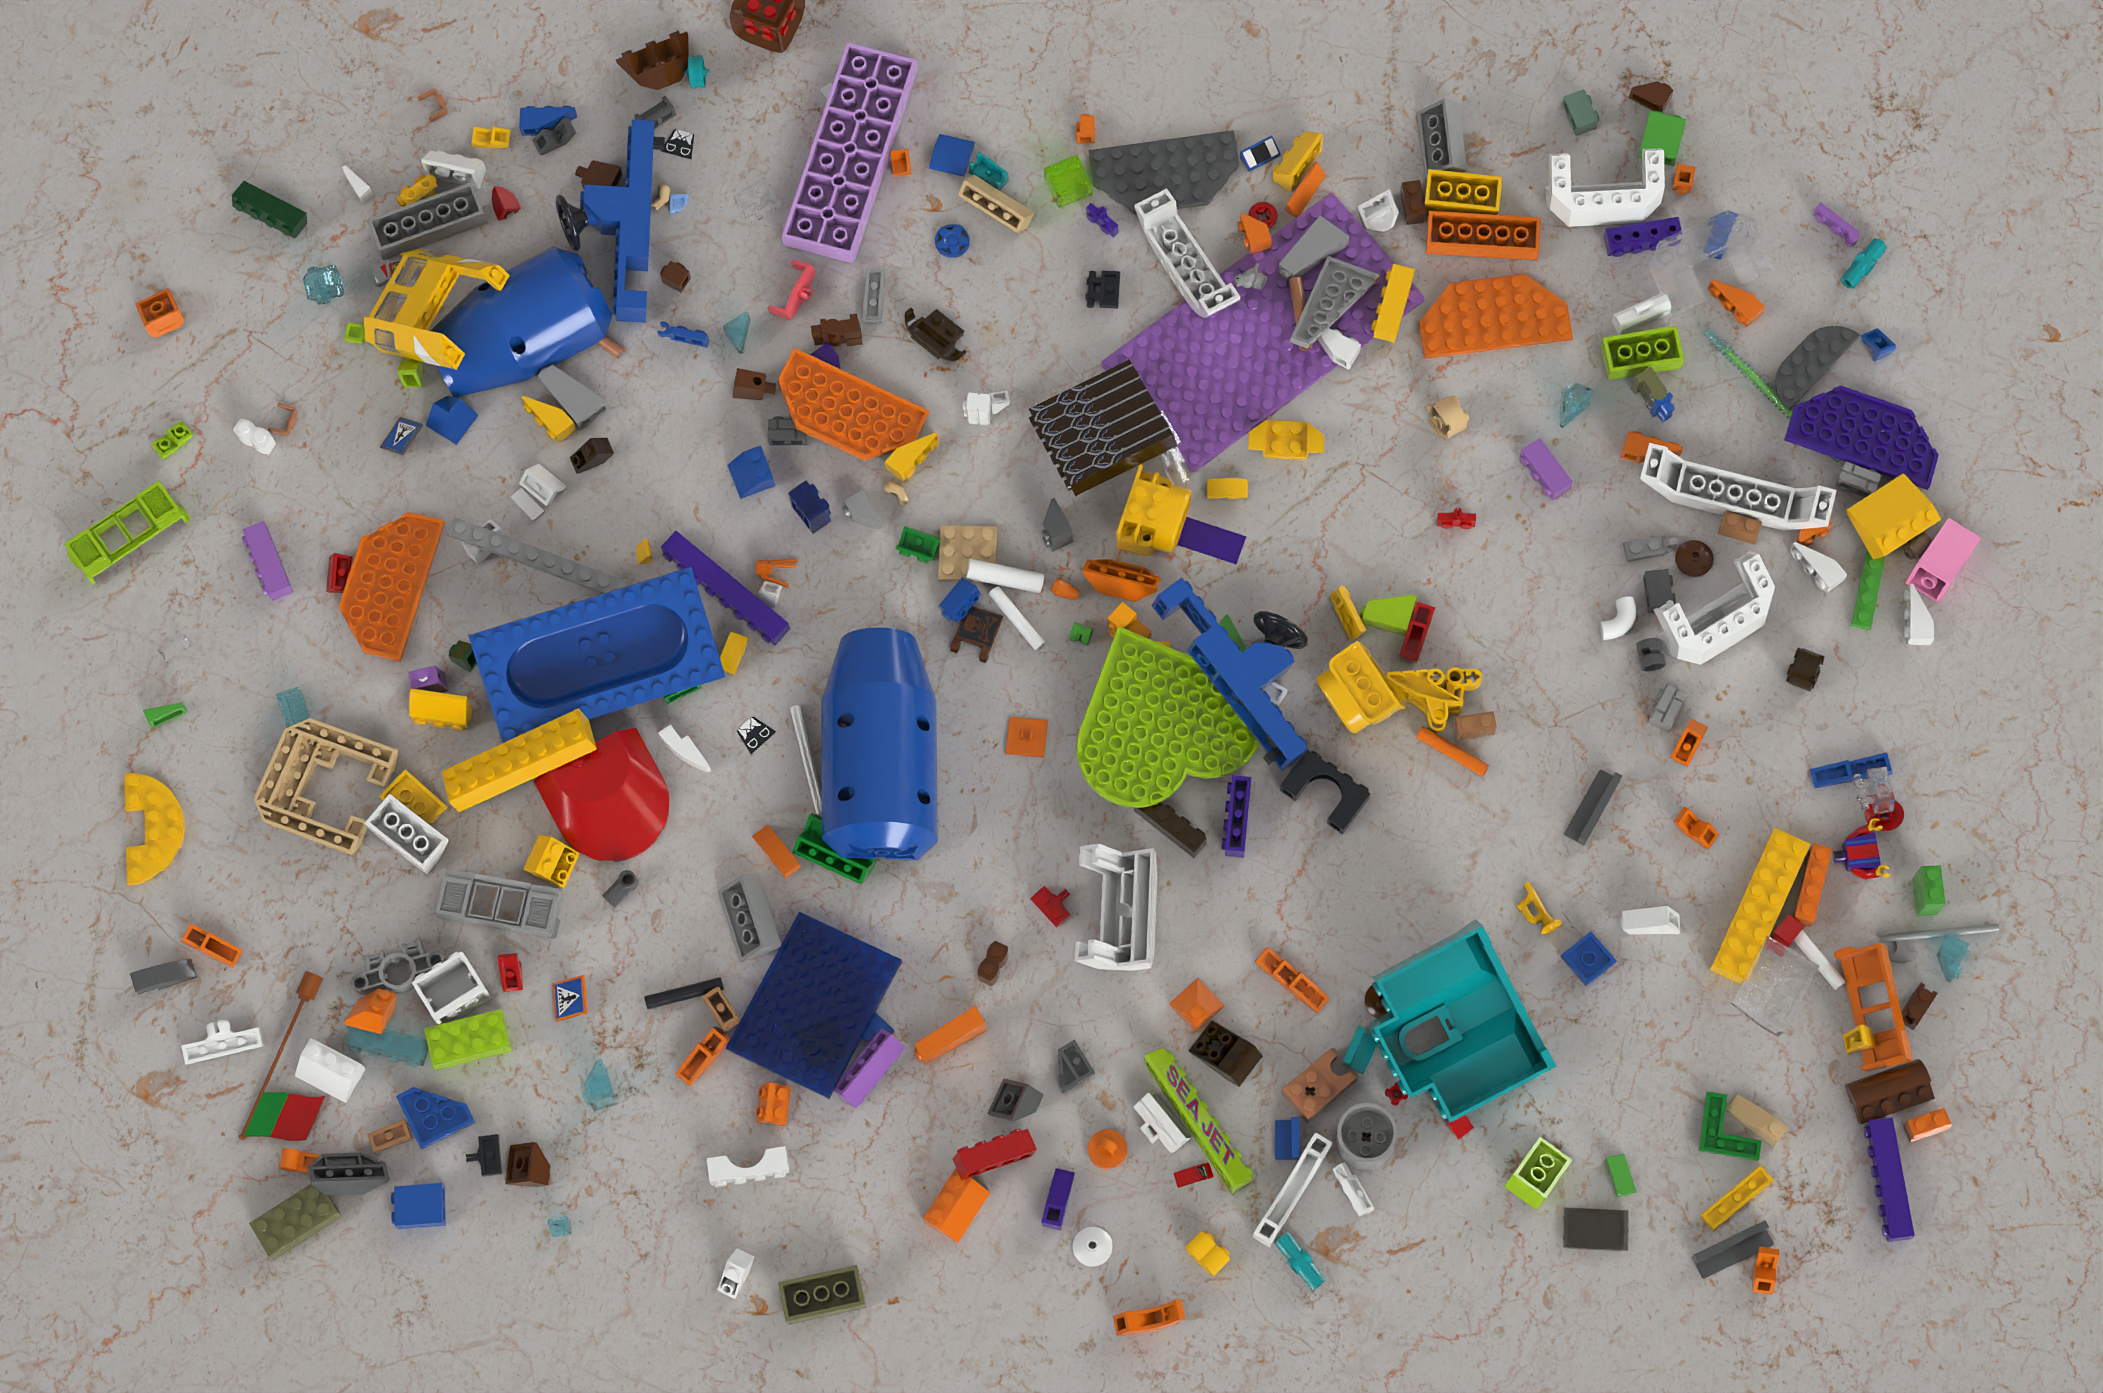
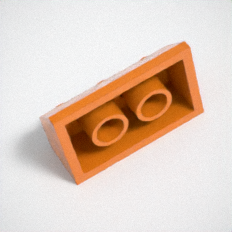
(956, 1206)

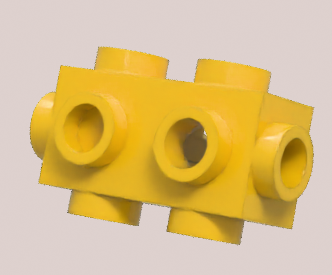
(423, 189)

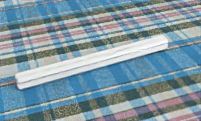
(807, 757)

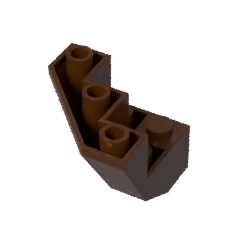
(659, 62)

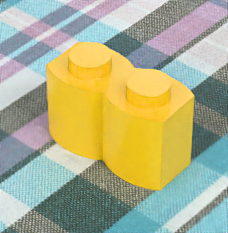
(1207, 1253)

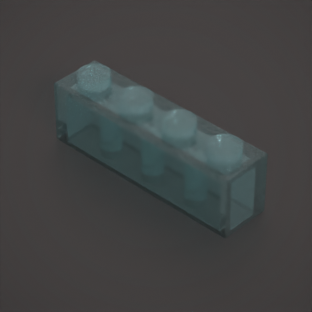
(388, 1044)

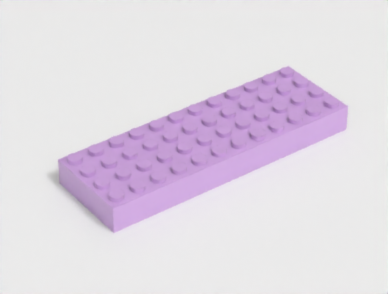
(850, 153)

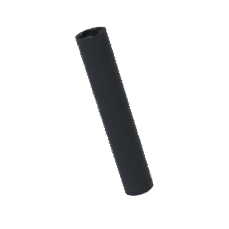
(682, 993)

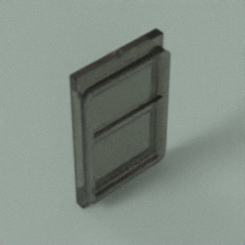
(1595, 1229)

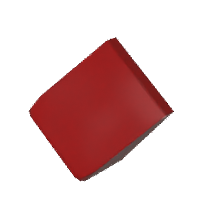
(1460, 1126)

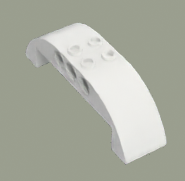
(1183, 256)

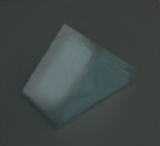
(737, 331)

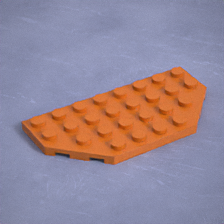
(1493, 317)
(846, 408)
(389, 583)

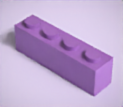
(267, 560)
(868, 1068)

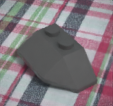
(347, 1173)

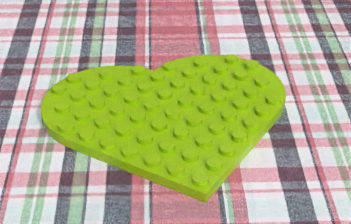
(1155, 724)

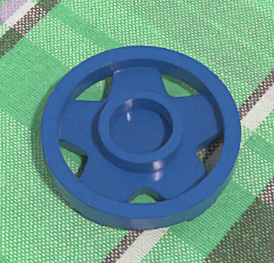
(952, 240)

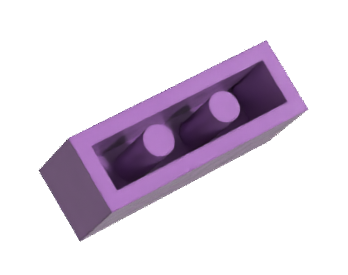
(1545, 469)

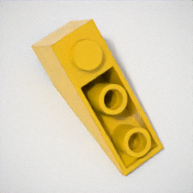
(552, 418)
(907, 457)

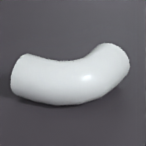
(1622, 622)

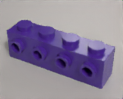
(1639, 236)
(1238, 816)

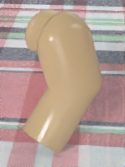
(664, 196)
(898, 490)

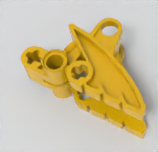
(1433, 695)

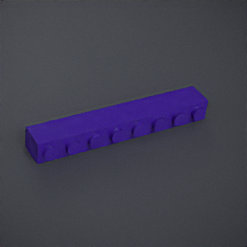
(725, 588)

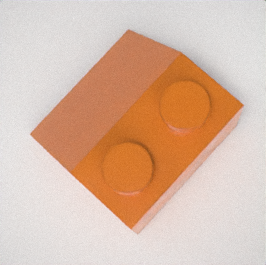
(372, 1011)

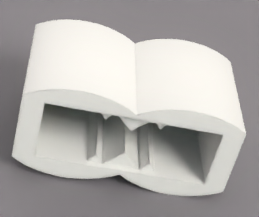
(254, 436)

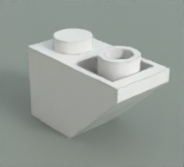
(735, 1273)

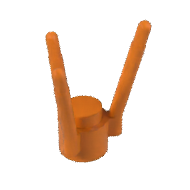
(765, 567)

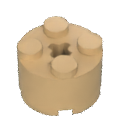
(1447, 417)

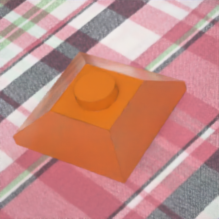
(1196, 1005)

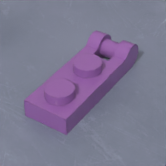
(1836, 224)

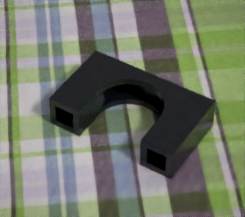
(1312, 768)

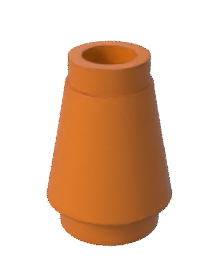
(1064, 589)

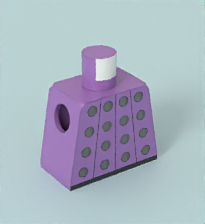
(428, 679)

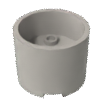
(1366, 1120)

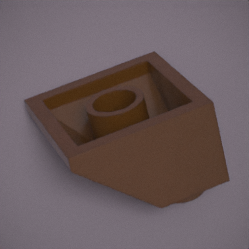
(527, 1166)

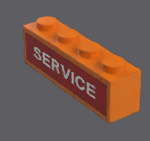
(1812, 884)

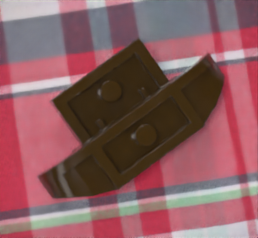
(935, 334)

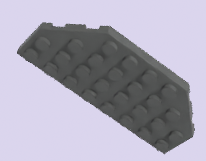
(1186, 166)

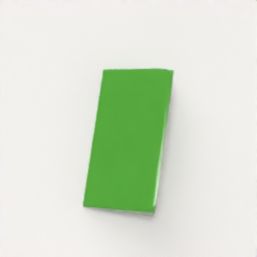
(1620, 1175)

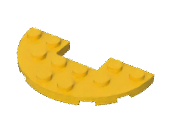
(162, 827)

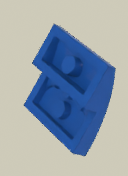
(951, 155)

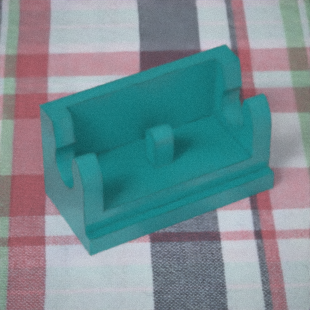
(989, 171)

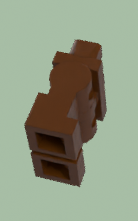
(838, 332)

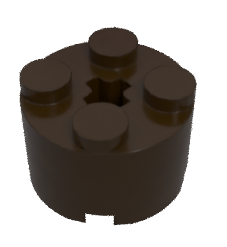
(1805, 669)

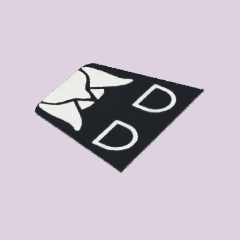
(680, 144)
(754, 734)

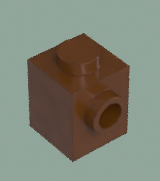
(675, 276)

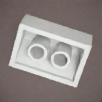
(454, 168)
(328, 1070)

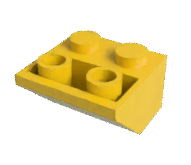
(551, 861)

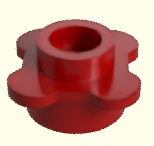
(1391, 1094)

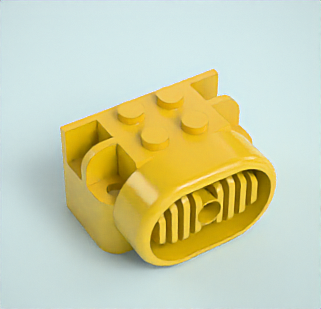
(1153, 515)
(1358, 689)

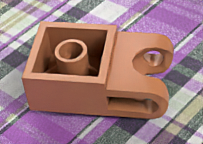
(1322, 1082)

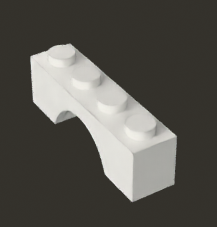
(773, 1163)

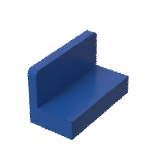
(1287, 1139)

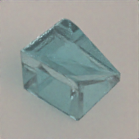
(560, 1226)

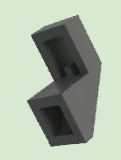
(554, 138)

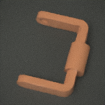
(440, 100)
(291, 421)

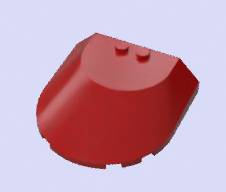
(609, 799)

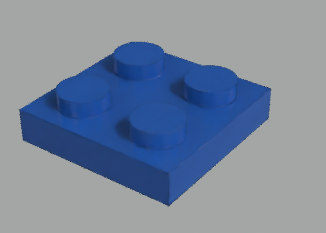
(1588, 958)

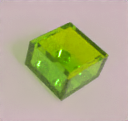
(1068, 181)

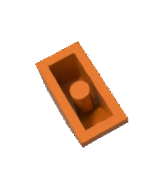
(1689, 742)

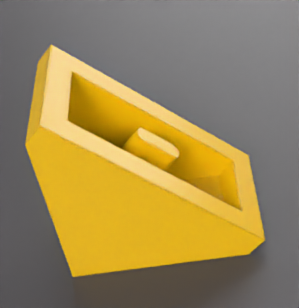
(1859, 1039)

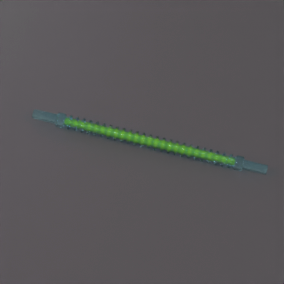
(1730, 354)

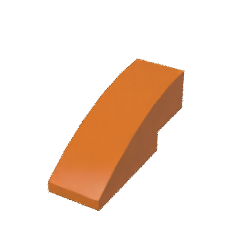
(776, 851)
(211, 945)
(703, 1056)

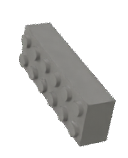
(427, 221)

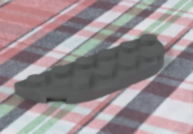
(1811, 361)

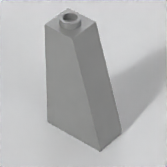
(1313, 248)
(573, 397)

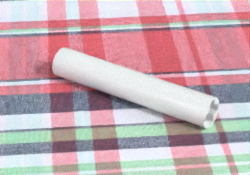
(1017, 618)
(1817, 957)

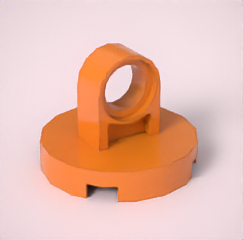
(1107, 1149)

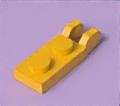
(1347, 613)

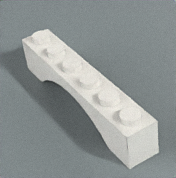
(1292, 1190)

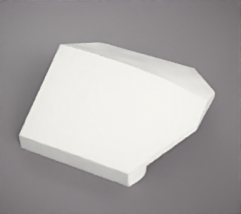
(1379, 212)

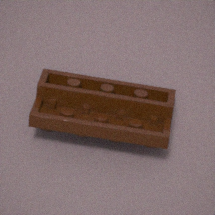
(1890, 1091)

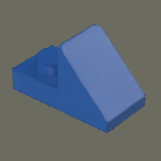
(1878, 343)

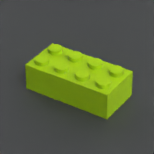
(1634, 352)
(468, 1039)

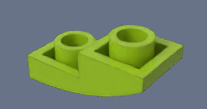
(172, 441)

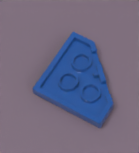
(433, 1115)

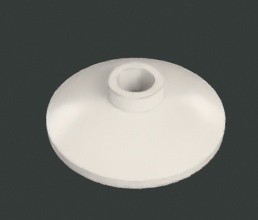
(1095, 1256)

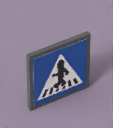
(401, 436)

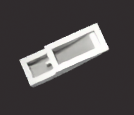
(683, 748)

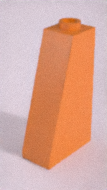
(950, 1036)

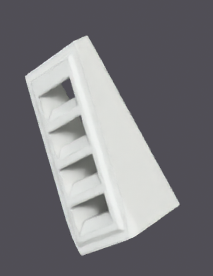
(360, 187)

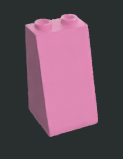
(1943, 560)

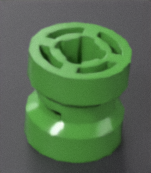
(1081, 633)

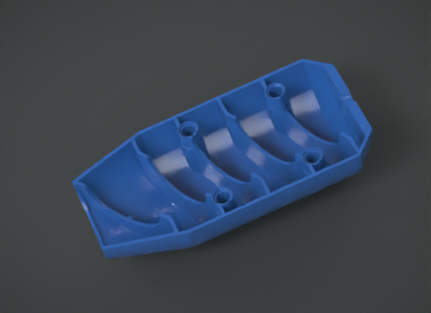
(879, 748)

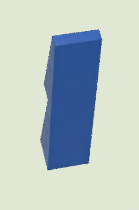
(1844, 771)

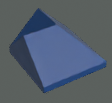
(451, 418)

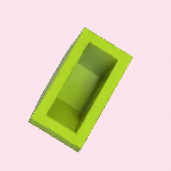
(411, 373)

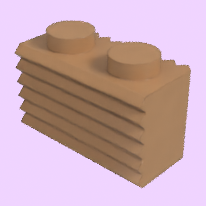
(1739, 527)
(1475, 725)
(721, 1009)

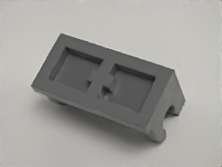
(659, 113)

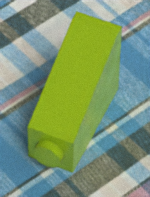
(1389, 613)

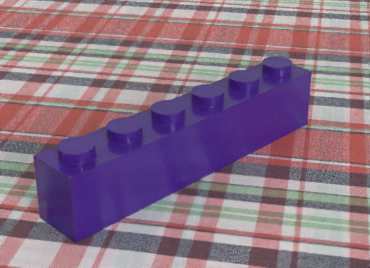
(1889, 1179)

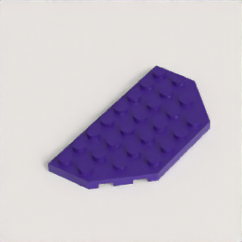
(1864, 433)

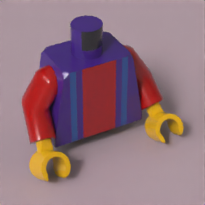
(1862, 853)

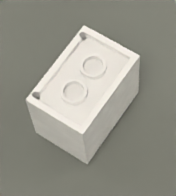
(451, 989)

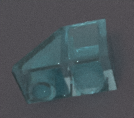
(1951, 955)

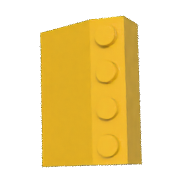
(1892, 516)

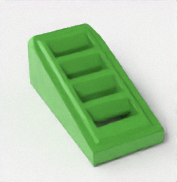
(163, 714)

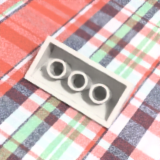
(407, 834)

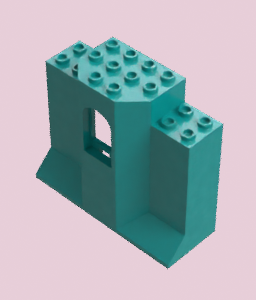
(1491, 1034)

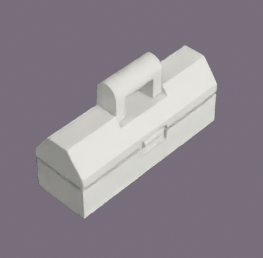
(1641, 313)
(1163, 1121)

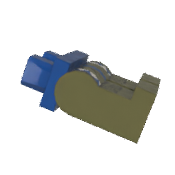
(1654, 394)

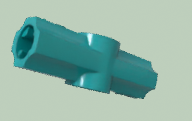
(1863, 263)
(1300, 1261)

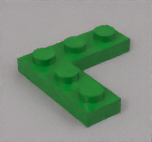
(1723, 1144)

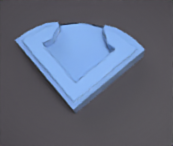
(677, 202)

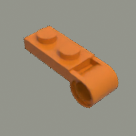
(296, 1161)

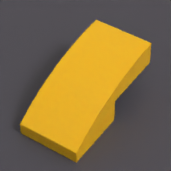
(490, 138)
(1227, 488)
(733, 651)

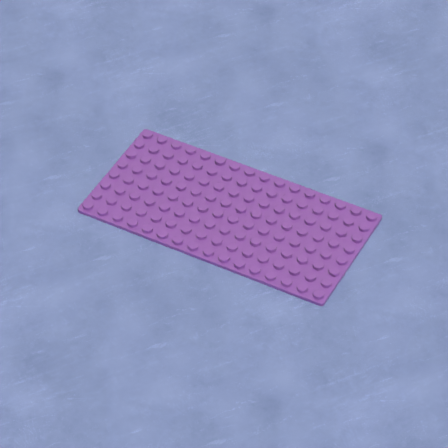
(1238, 365)

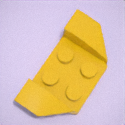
(1286, 439)

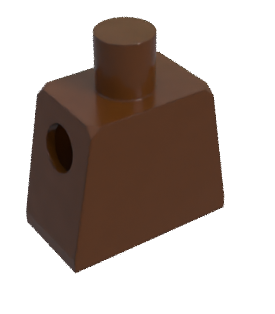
(599, 174)
(751, 385)

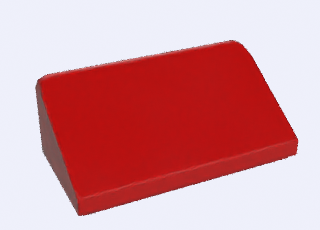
(338, 572)

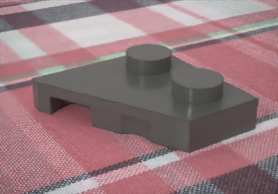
(1073, 1066)

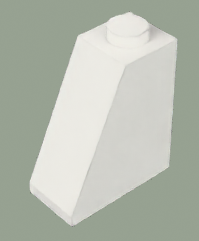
(1651, 921)

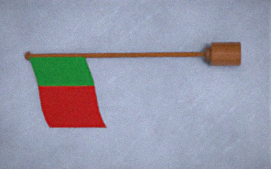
(282, 1113)

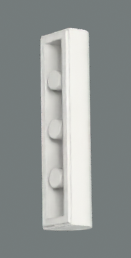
(1005, 575)

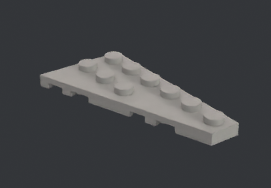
(1332, 295)

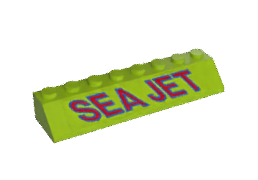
(1197, 1119)

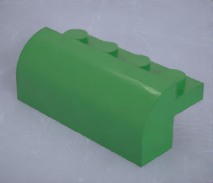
(813, 848)

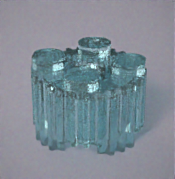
(323, 284)

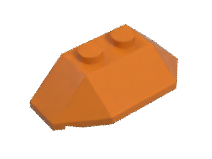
(1120, 579)

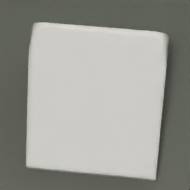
(769, 593)

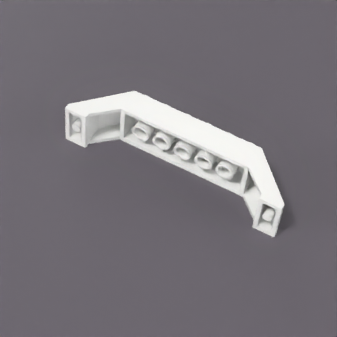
(1724, 491)

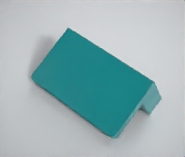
(1360, 1051)

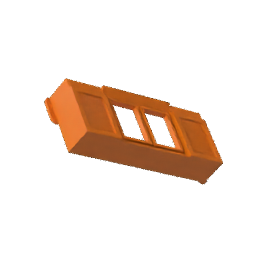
(1868, 967)

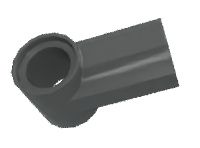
(619, 890)

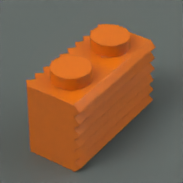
(1927, 1124)

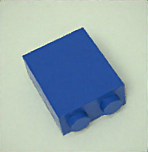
(419, 1206)

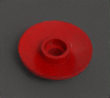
(1892, 820)

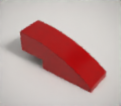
(1417, 631)

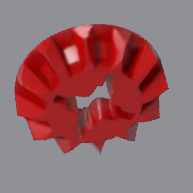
(1261, 208)

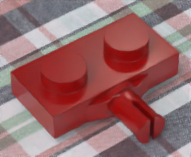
(1456, 519)
(1051, 905)

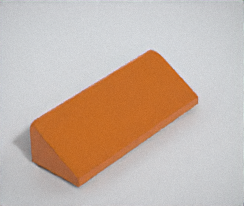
(1305, 190)

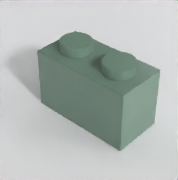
(1580, 112)

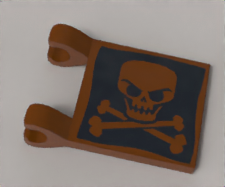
(979, 629)

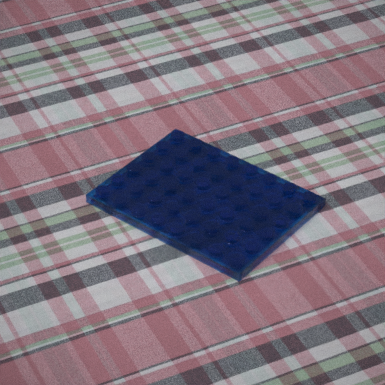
(814, 1005)

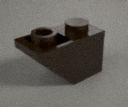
(591, 454)

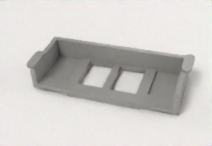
(537, 910)

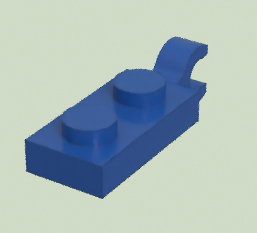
(684, 335)

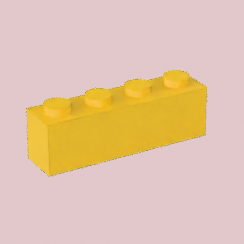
(1393, 303)

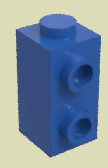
(959, 600)

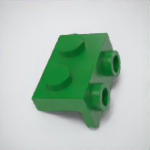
(918, 544)

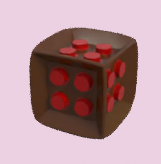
(767, 22)

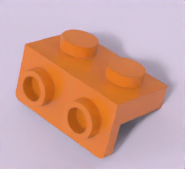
(773, 1103)

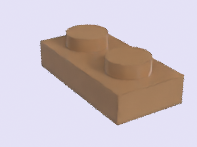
(389, 1136)

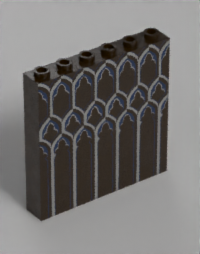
(1101, 428)

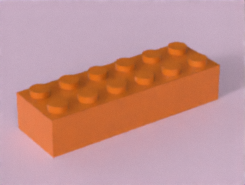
(1483, 235)

